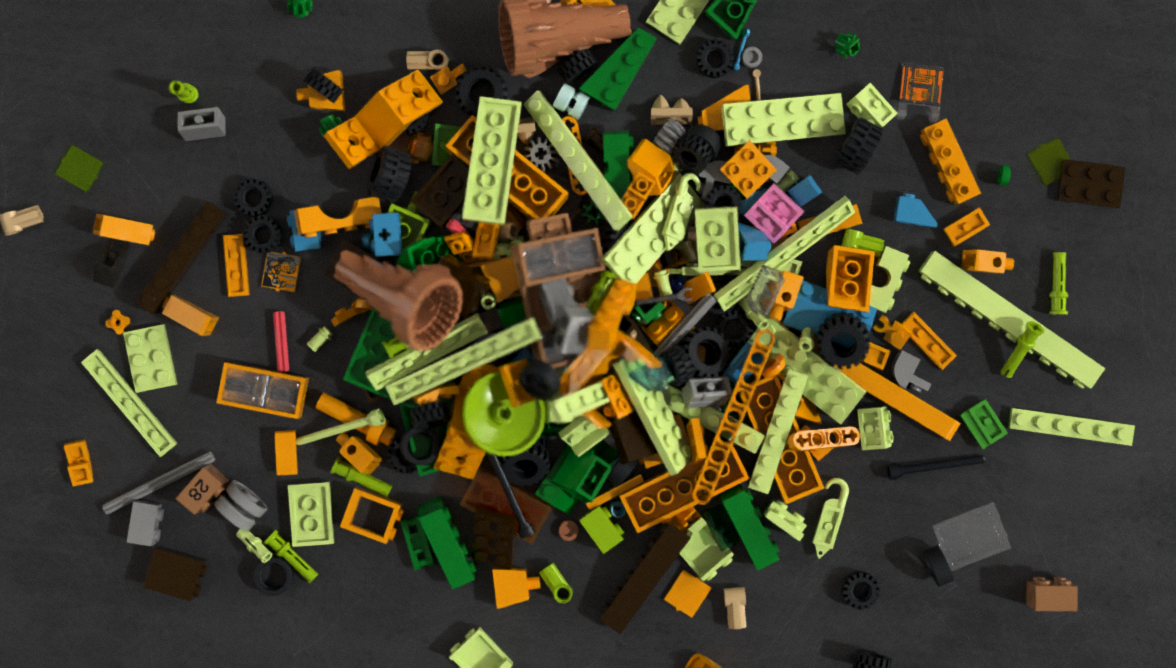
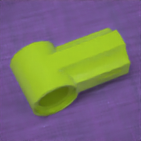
(858, 240)
(555, 581)

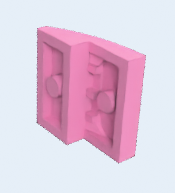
(774, 213)

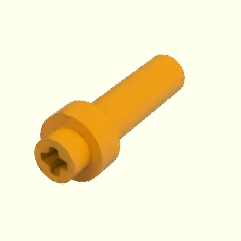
(347, 413)

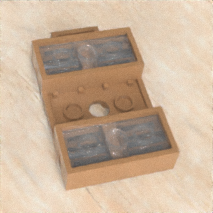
(553, 255)

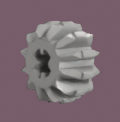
(669, 136)
(535, 150)

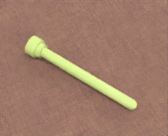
(375, 419)

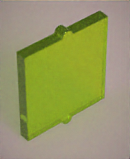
(1049, 160)
(79, 168)

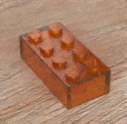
(488, 494)

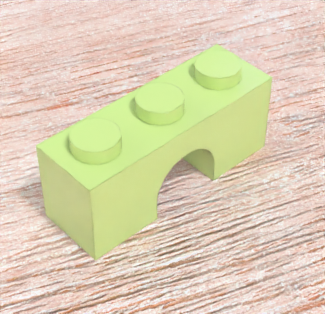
(894, 264)

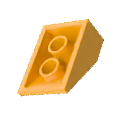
(849, 278)

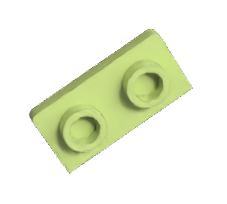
(871, 106)
(875, 428)
(582, 435)

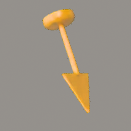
(806, 408)

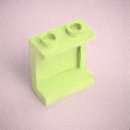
(702, 551)
(479, 652)

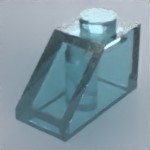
(653, 378)

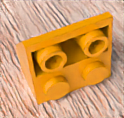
(653, 163)
(665, 324)

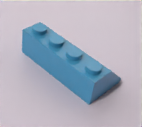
(812, 309)

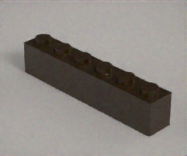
(181, 257)
(646, 576)

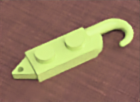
(679, 212)
(692, 270)
(830, 518)

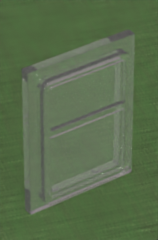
(971, 536)

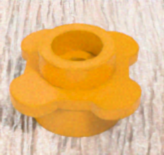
(124, 321)

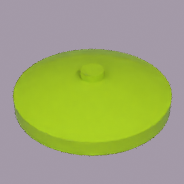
(493, 421)

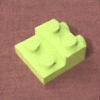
(791, 523)

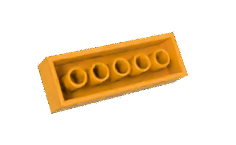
(530, 188)
(796, 471)
(669, 495)

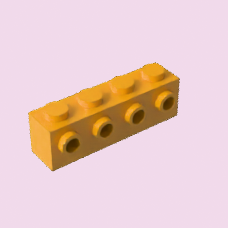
(950, 162)

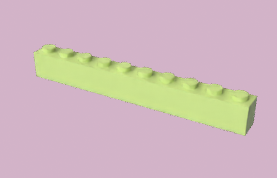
(1009, 318)

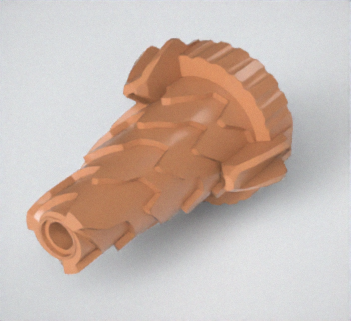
(540, 31)
(417, 302)

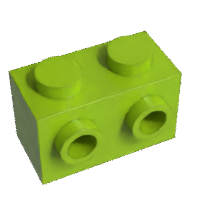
(601, 528)

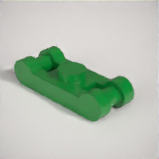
(417, 543)

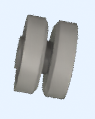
(240, 505)

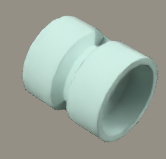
(565, 97)

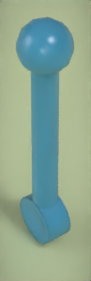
(745, 33)

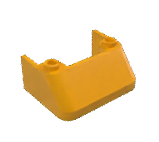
(594, 364)

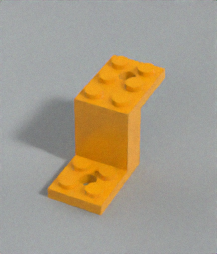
(383, 118)
(457, 441)

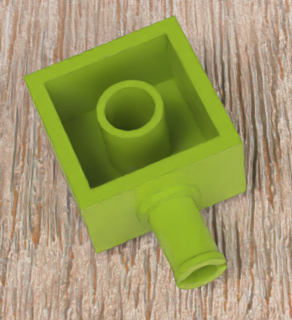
(412, 224)

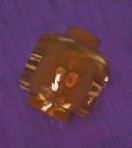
(420, 147)

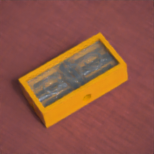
(262, 390)

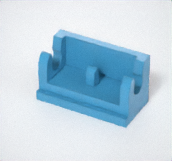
(736, 366)

